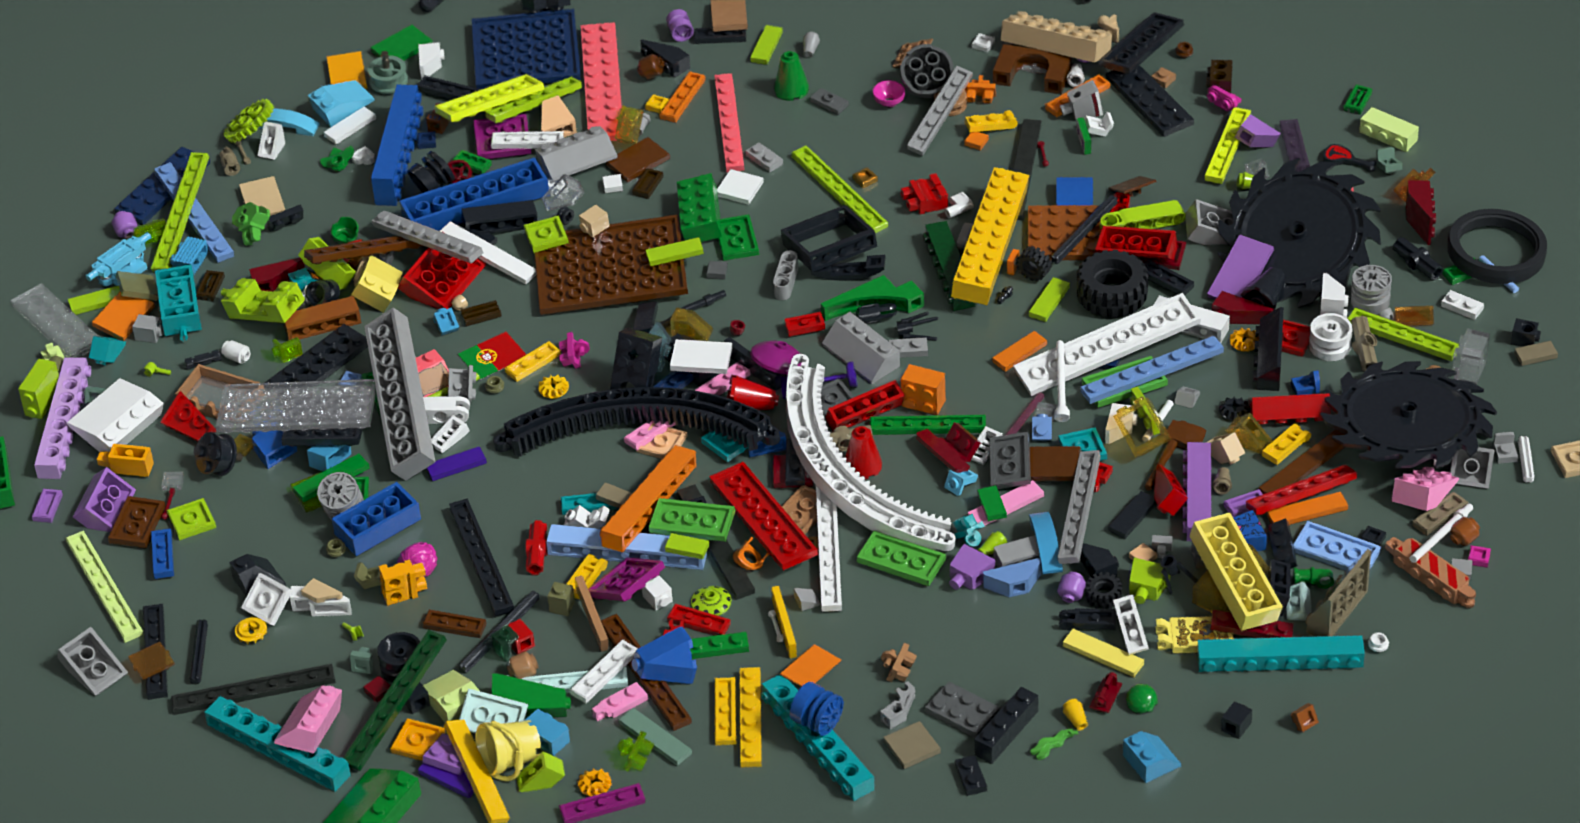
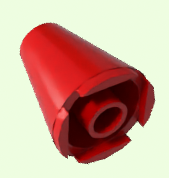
(752, 394)
(863, 453)

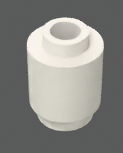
(236, 351)

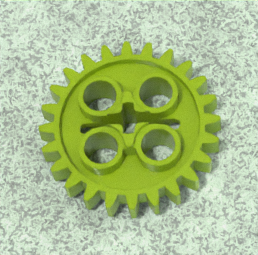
(248, 120)

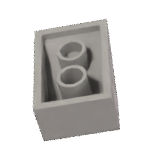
(1203, 223)
(91, 662)

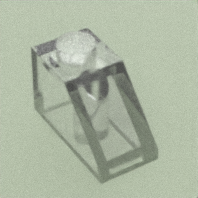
(563, 193)

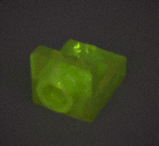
(287, 350)

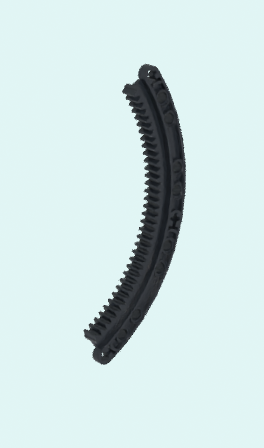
(638, 404)

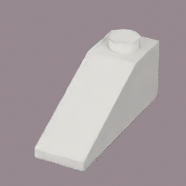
(1131, 624)

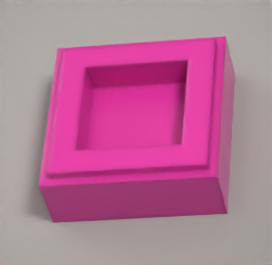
(1479, 556)

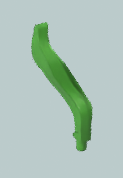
(1047, 743)

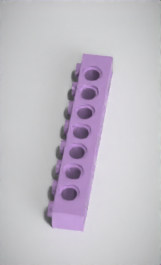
(64, 406)

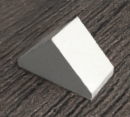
(271, 140)

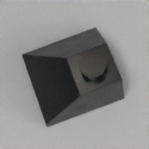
(246, 569)

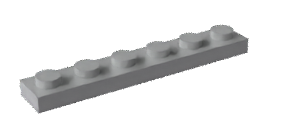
(939, 110)

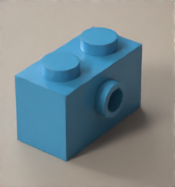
(324, 456)

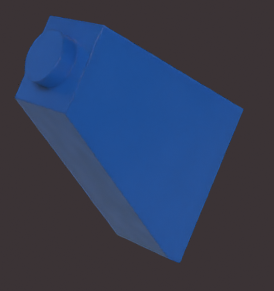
(667, 658)

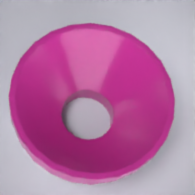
(889, 89)

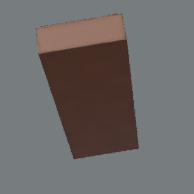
(454, 623)

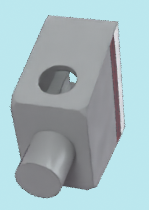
(1083, 101)

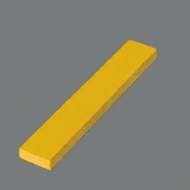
(476, 771)

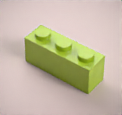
(337, 271)

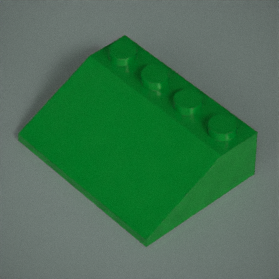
(378, 798)

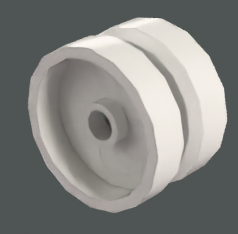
(1330, 337)

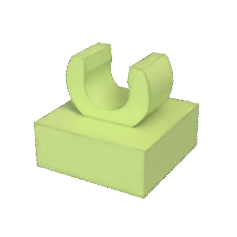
(51, 351)

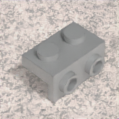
(461, 382)

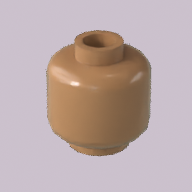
(522, 665)

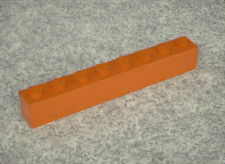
(641, 504)

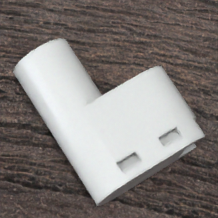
(959, 204)

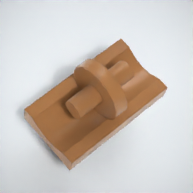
(898, 671)

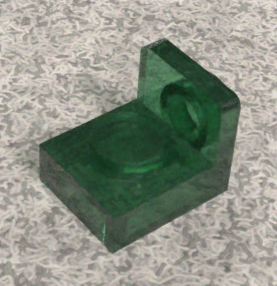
(502, 642)

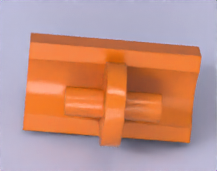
(980, 88)

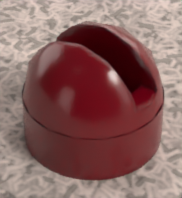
(740, 327)

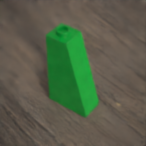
(536, 695)

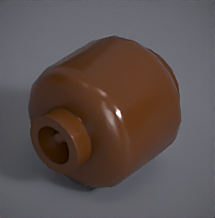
(650, 66)

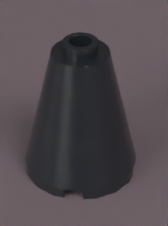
(1266, 288)

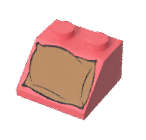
(432, 372)

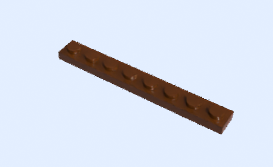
(361, 248)

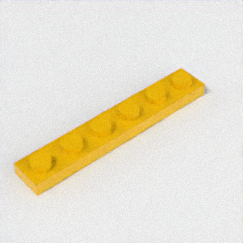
(750, 717)

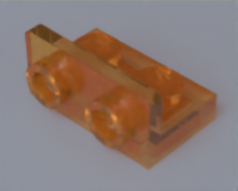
(1401, 188)

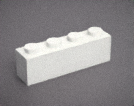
(1211, 323)

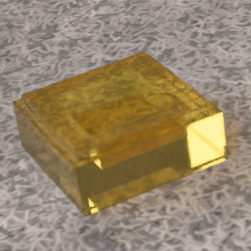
(243, 444)

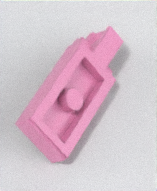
(620, 702)

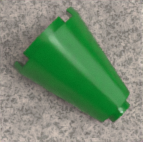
(790, 78)

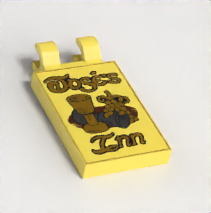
(1185, 633)

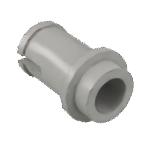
(645, 121)

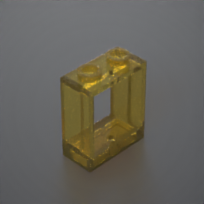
(1151, 444)

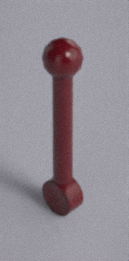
(1040, 144)
(164, 516)

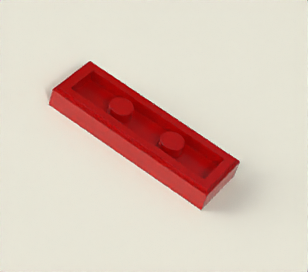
(699, 620)

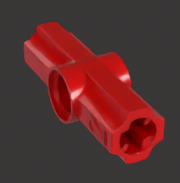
(536, 547)

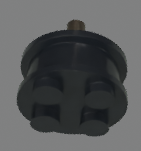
(216, 454)

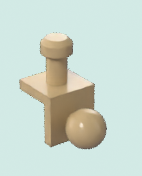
(1110, 26)

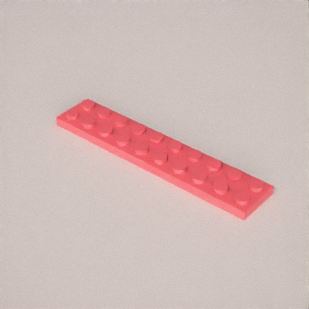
(601, 76)

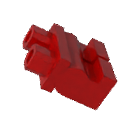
(925, 195)

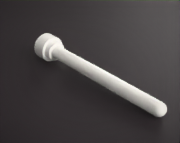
(1061, 412)

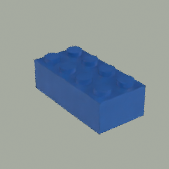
(376, 518)

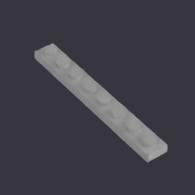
(427, 236)
(1079, 507)

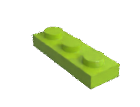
(1144, 412)

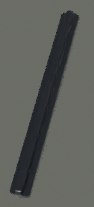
(1083, 230)
(486, 644)

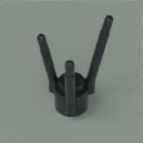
(905, 326)
(1172, 567)

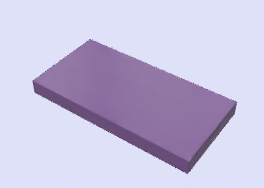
(1241, 267)

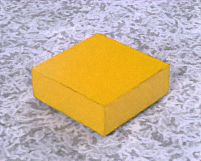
(656, 103)

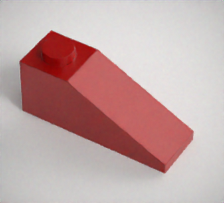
(1168, 491)

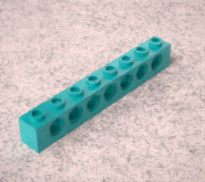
(261, 734)
(828, 749)

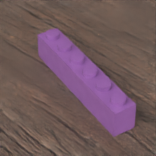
(1197, 484)

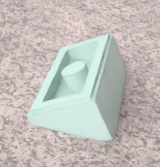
(1299, 603)

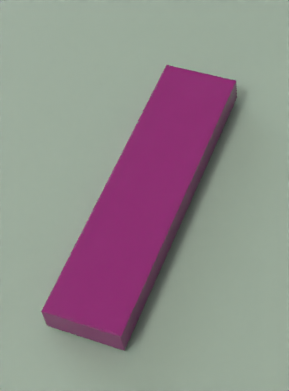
(602, 804)

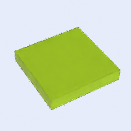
(545, 234)
(191, 519)

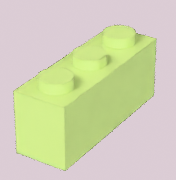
(1389, 129)

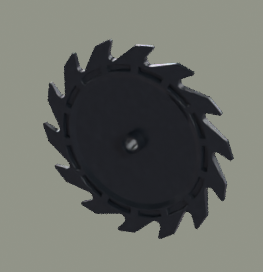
(1308, 202)
(1408, 414)

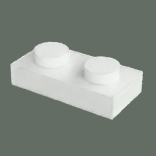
(1462, 304)

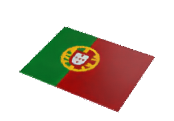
(492, 354)

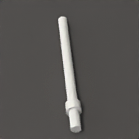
(1440, 533)

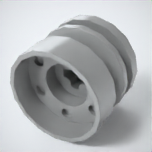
(1371, 289)
(348, 494)

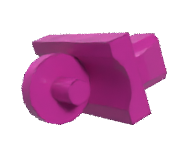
(573, 350)

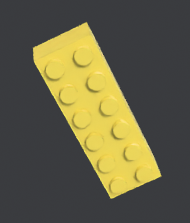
(1235, 571)

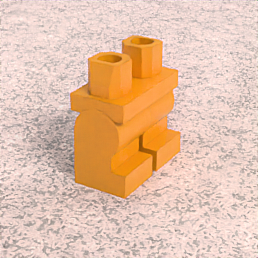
(401, 581)

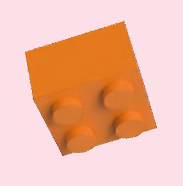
(923, 389)

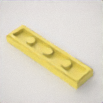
(1103, 653)

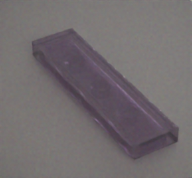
(1294, 142)

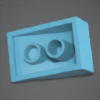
(339, 101)

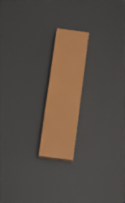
(591, 613)

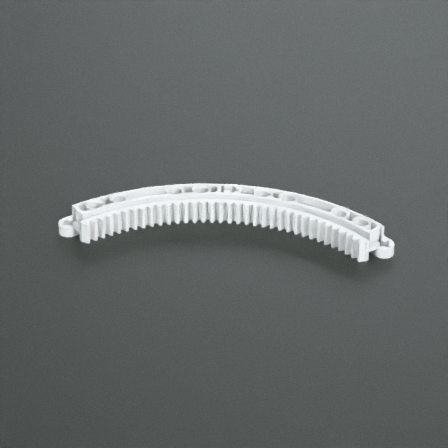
(841, 482)

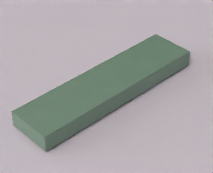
(663, 741)

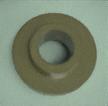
(494, 384)
(335, 548)

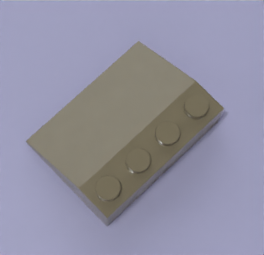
(1340, 599)

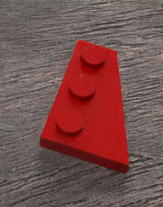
(186, 419)

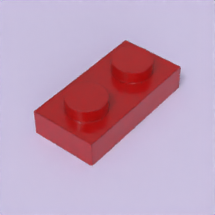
(804, 324)

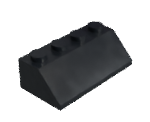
(1269, 351)

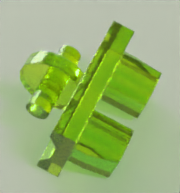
(154, 228)
(627, 747)

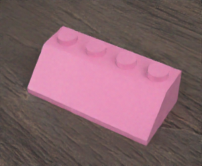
(311, 719)

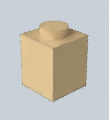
(594, 221)

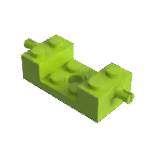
(250, 303)

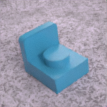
(445, 321)

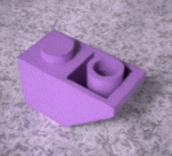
(1257, 133)

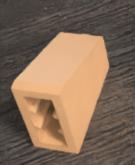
(557, 117)

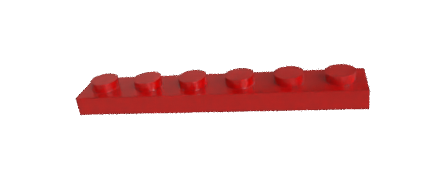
(1301, 489)

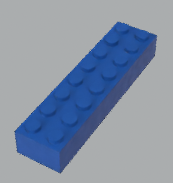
(396, 145)
(505, 185)

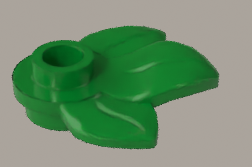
(338, 159)

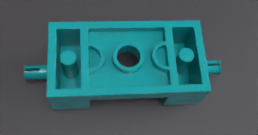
(178, 301)

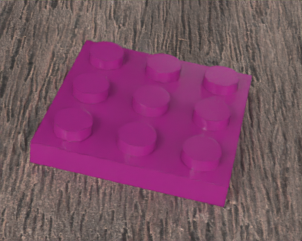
(485, 128)
(626, 579)

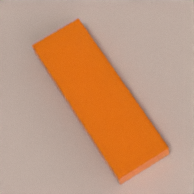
(1019, 351)

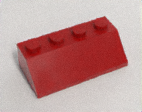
(1138, 241)
(1288, 407)

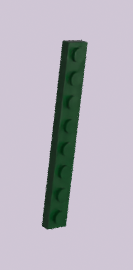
(394, 699)

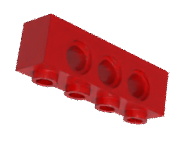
(865, 406)

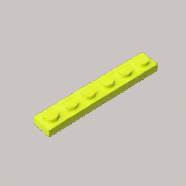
(1226, 147)

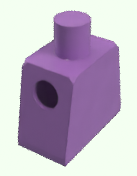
(968, 568)

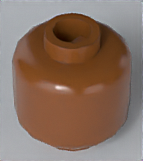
(1464, 531)

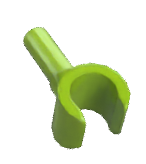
(150, 368)
(355, 631)

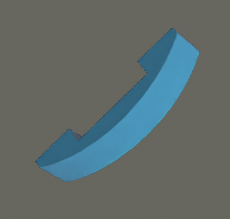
(1046, 542)

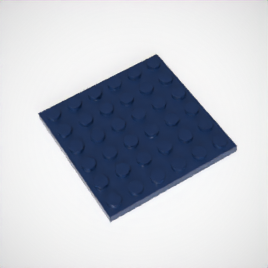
(523, 44)

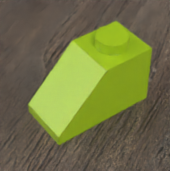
(541, 773)

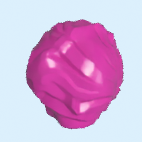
(419, 553)

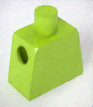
(1146, 580)

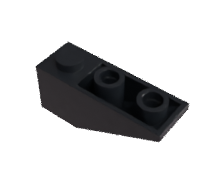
(674, 58)

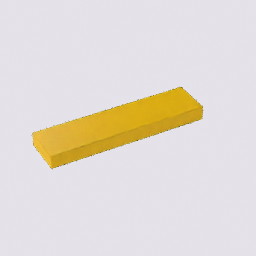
(784, 623)
(725, 711)

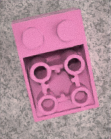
(1423, 488)

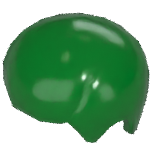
(345, 230)
(1141, 698)

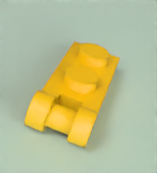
(991, 122)
(1286, 444)
(590, 570)

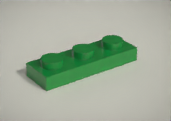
(719, 645)

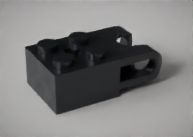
(635, 359)

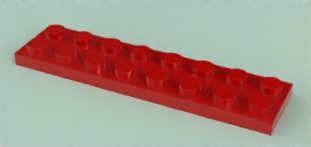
(763, 516)

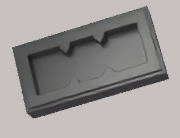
(829, 101)

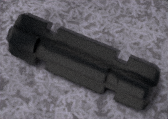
(203, 359)

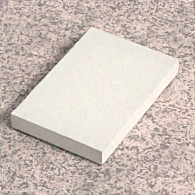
(701, 356)

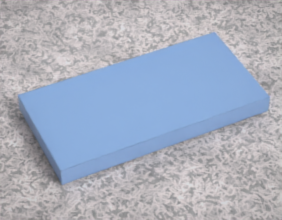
(1332, 546)

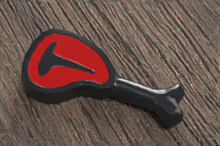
(1342, 155)

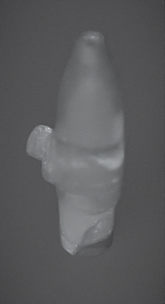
(1033, 69)

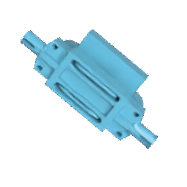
(124, 257)

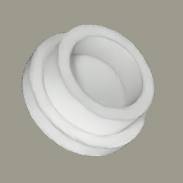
(1378, 642)

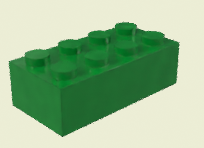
(699, 208)

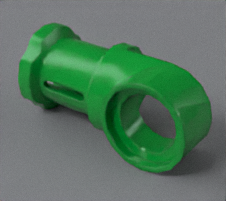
(1313, 576)

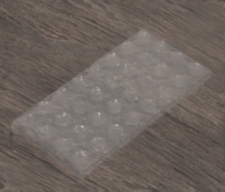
(296, 406)

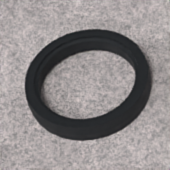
(1493, 273)

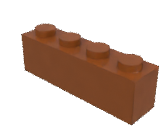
(322, 318)

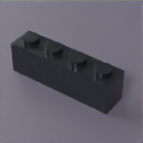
(498, 217)
(1006, 725)

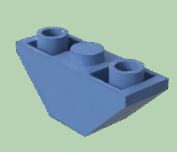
(1014, 578)

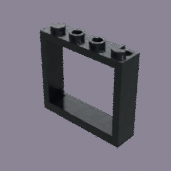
(860, 242)

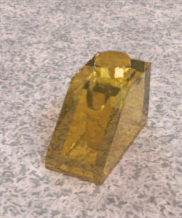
(629, 126)
(690, 324)
(1250, 433)

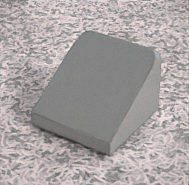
(1186, 397)
(805, 598)

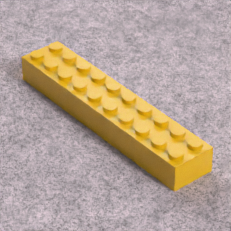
(990, 236)

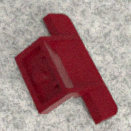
(952, 450)

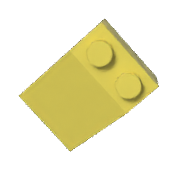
(377, 284)

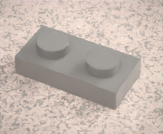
(764, 157)
(911, 347)

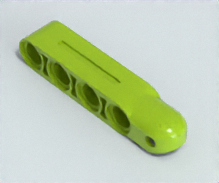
(1146, 216)

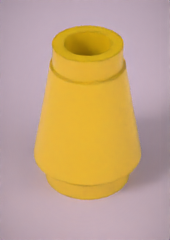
(1074, 712)

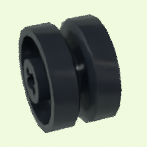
(395, 652)

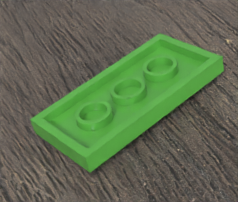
(1145, 387)
(692, 519)
(901, 558)

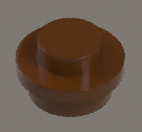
(1184, 49)

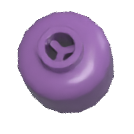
(123, 224)
(1071, 587)

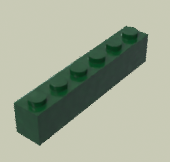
(946, 259)

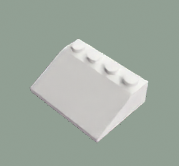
(116, 415)

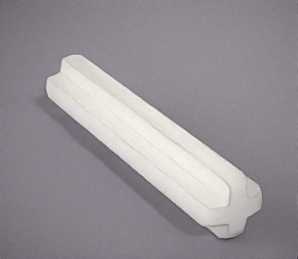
(1526, 459)

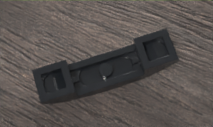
(853, 270)

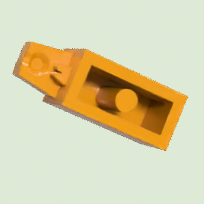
(127, 460)

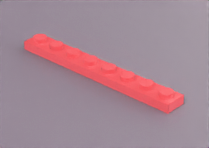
(729, 122)

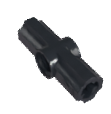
(1417, 258)

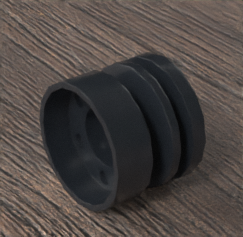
(433, 172)

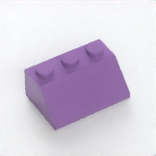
(103, 501)

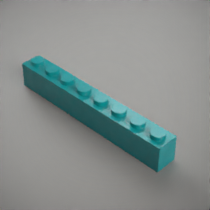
(1280, 653)

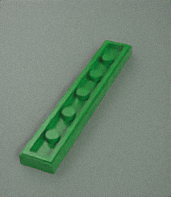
(936, 424)

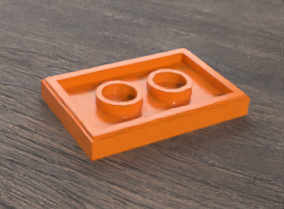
(121, 315)

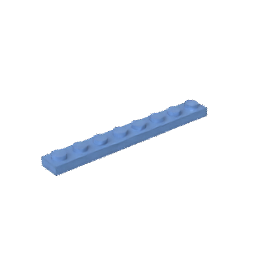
(198, 217)
(1152, 369)

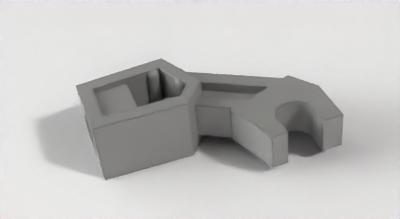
(889, 715)

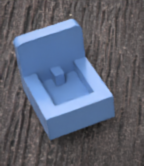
(1041, 428)

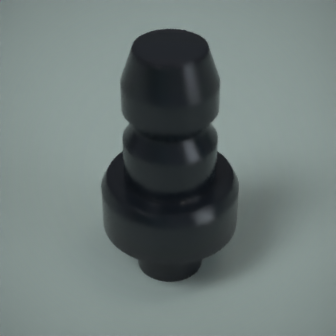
(1006, 293)

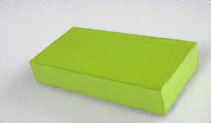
(687, 546)

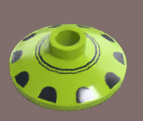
(711, 600)

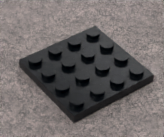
(328, 437)

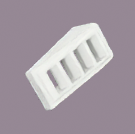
(449, 426)
(985, 434)

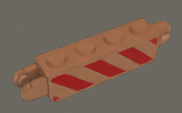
(1433, 572)

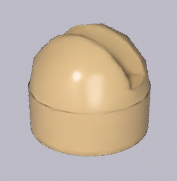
(459, 303)

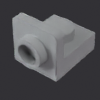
(1505, 448)

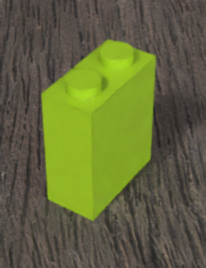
(39, 388)

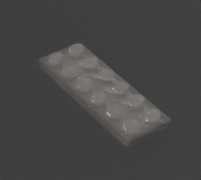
(55, 321)

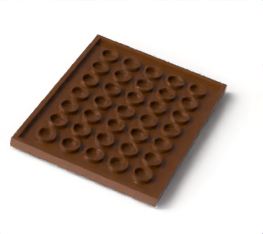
(609, 267)

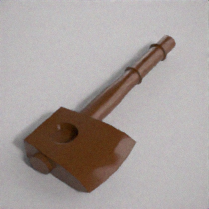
(1181, 433)

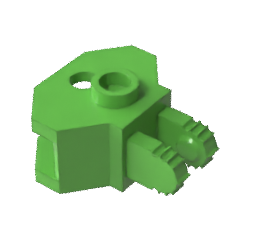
(251, 222)

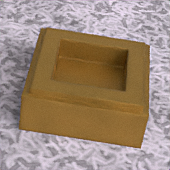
(865, 177)

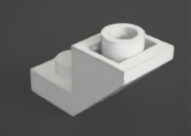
(582, 518)

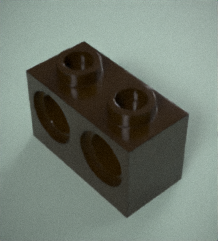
(1220, 74)

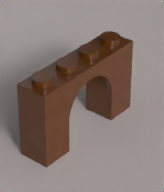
(1014, 57)

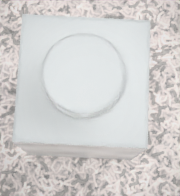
(657, 593)

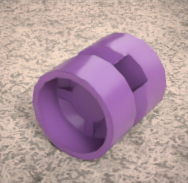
(679, 25)

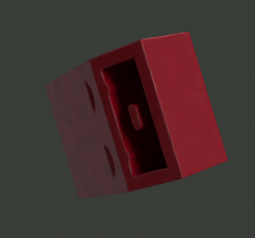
(1420, 208)

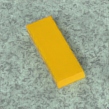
(532, 361)

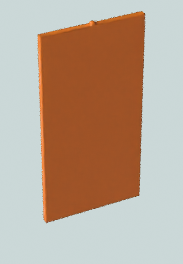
(810, 666)

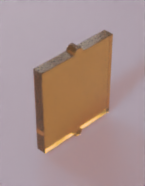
(151, 660)

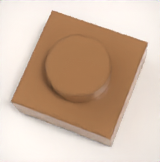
(1164, 77)

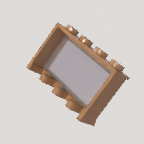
(206, 387)

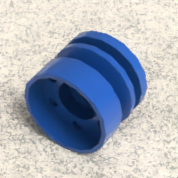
(816, 708)

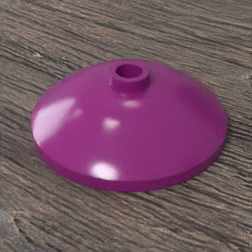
(774, 355)

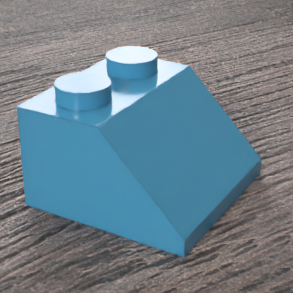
(1149, 755)

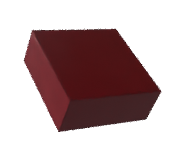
(377, 688)

